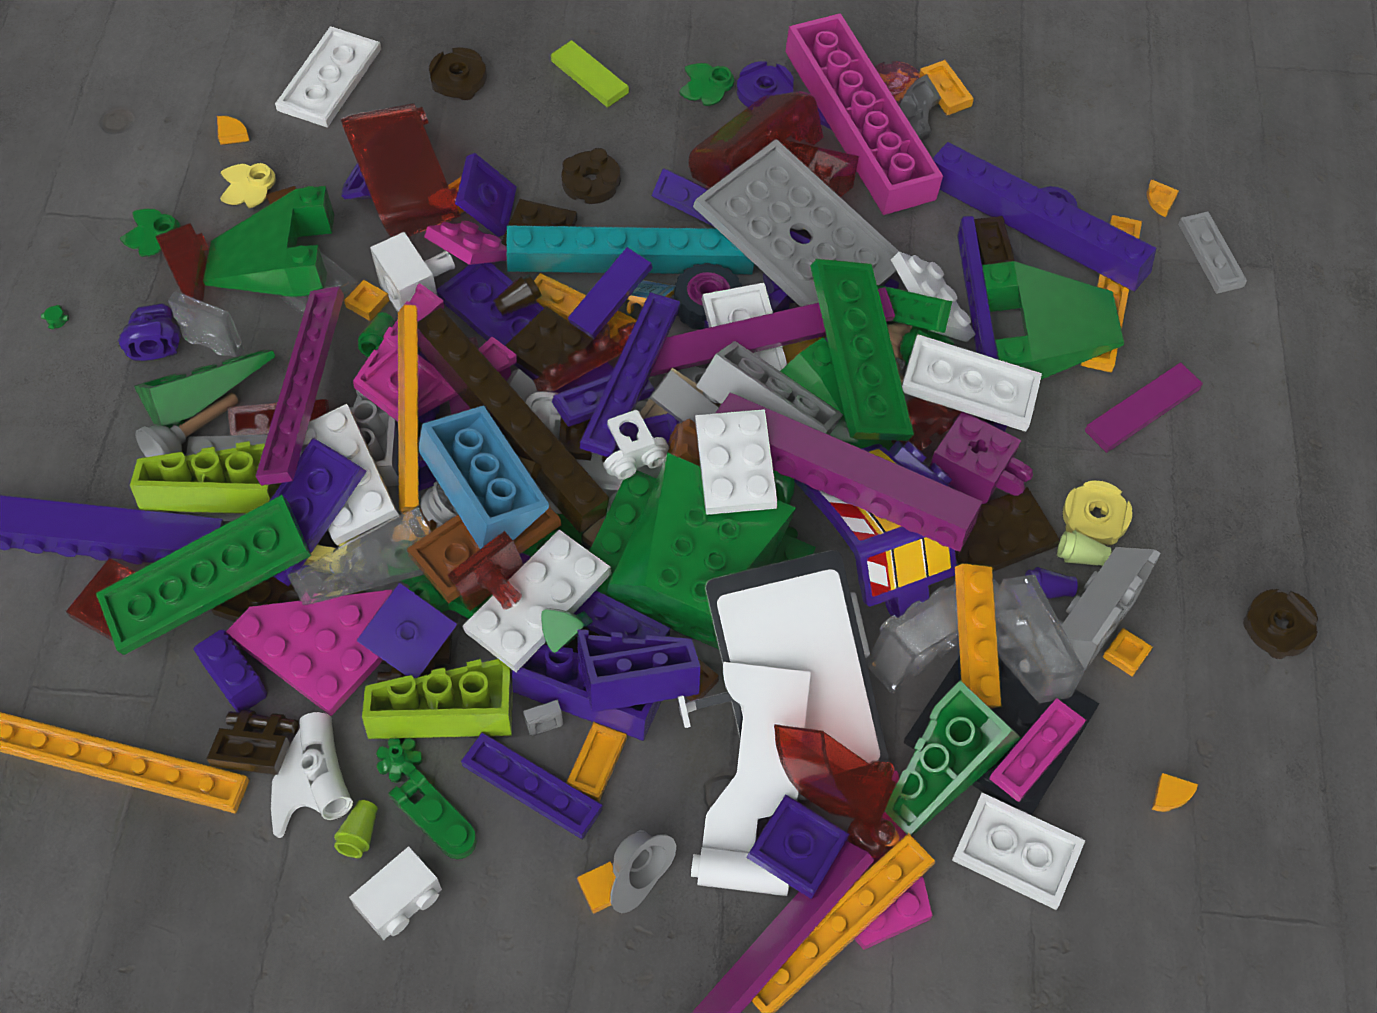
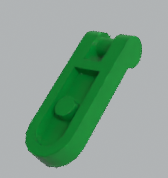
(435, 817)

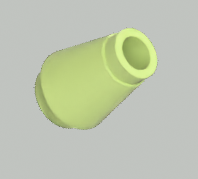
(1082, 549)

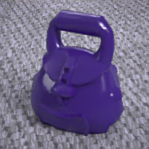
(150, 333)

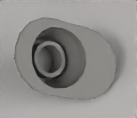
(638, 866)

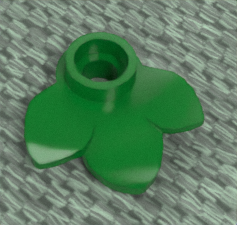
(707, 83)
(149, 224)

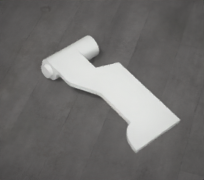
(760, 782)

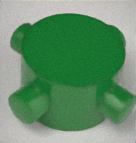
(55, 317)

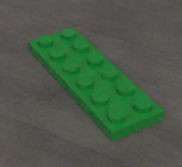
(861, 351)
(202, 575)

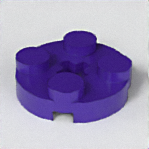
(759, 73)

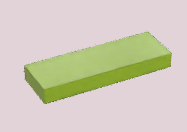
(589, 73)

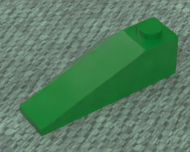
(816, 373)
(182, 396)

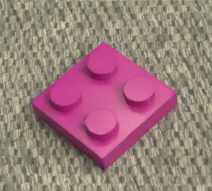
(467, 242)

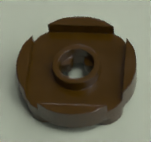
(461, 85)
(587, 163)
(1275, 640)

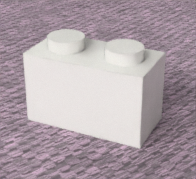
(396, 894)

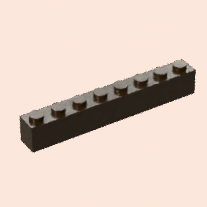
(481, 384)

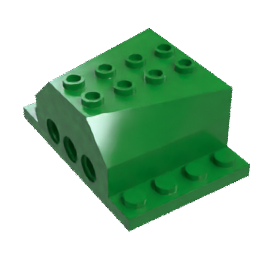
(668, 547)

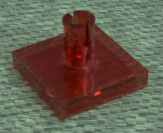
(488, 574)

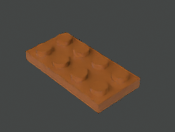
(453, 544)

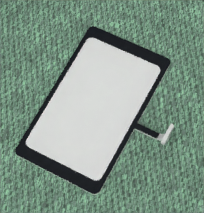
(799, 620)

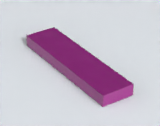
(1143, 407)

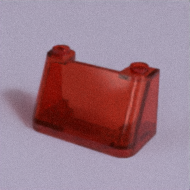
(753, 130)
(401, 168)

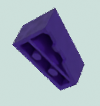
(636, 671)

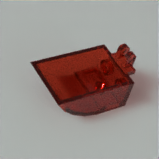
(834, 774)

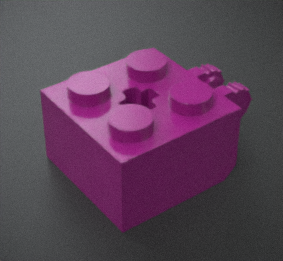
(981, 459)

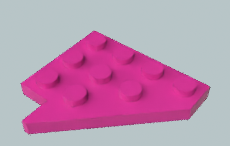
(313, 644)

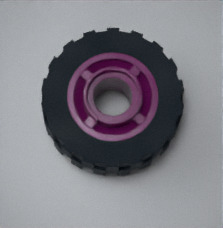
(695, 283)

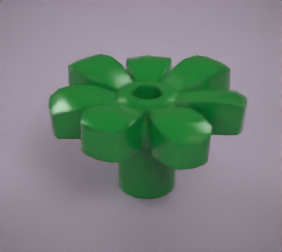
(398, 758)

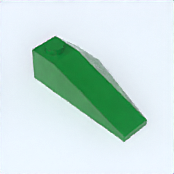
(951, 755)

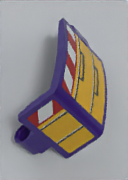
(889, 558)

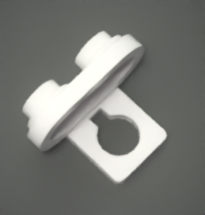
(634, 454)

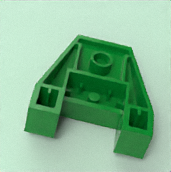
(263, 249)
(1060, 317)

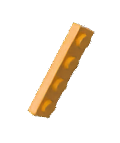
(978, 632)

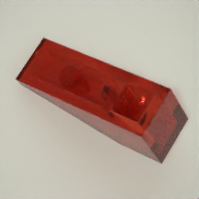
(186, 259)

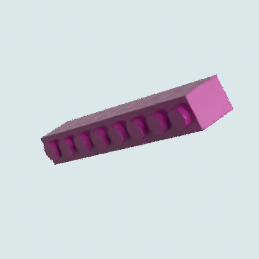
(865, 479)

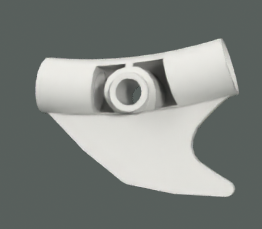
(309, 775)

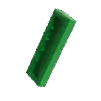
(919, 309)

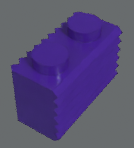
(230, 671)

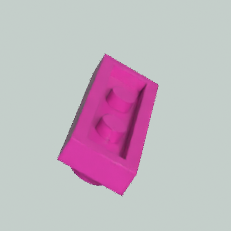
(1037, 750)

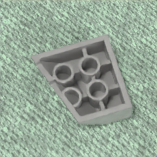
(1107, 600)

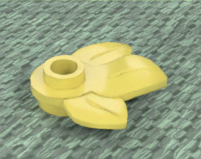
(248, 184)

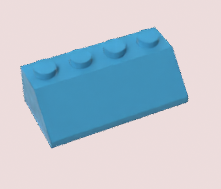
(481, 475)

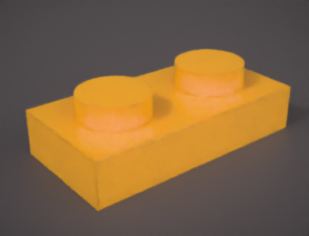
(948, 85)

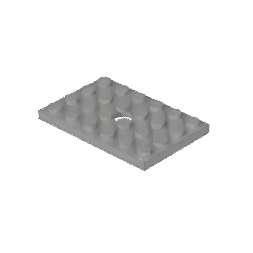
(777, 193)

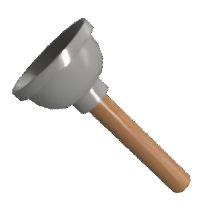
(161, 440)

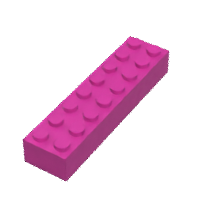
(863, 114)

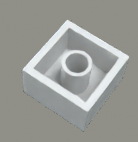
(402, 268)

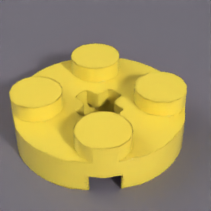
(1103, 496)

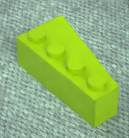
(202, 481)
(442, 703)

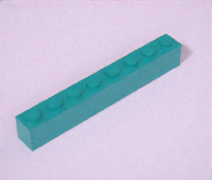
(599, 247)

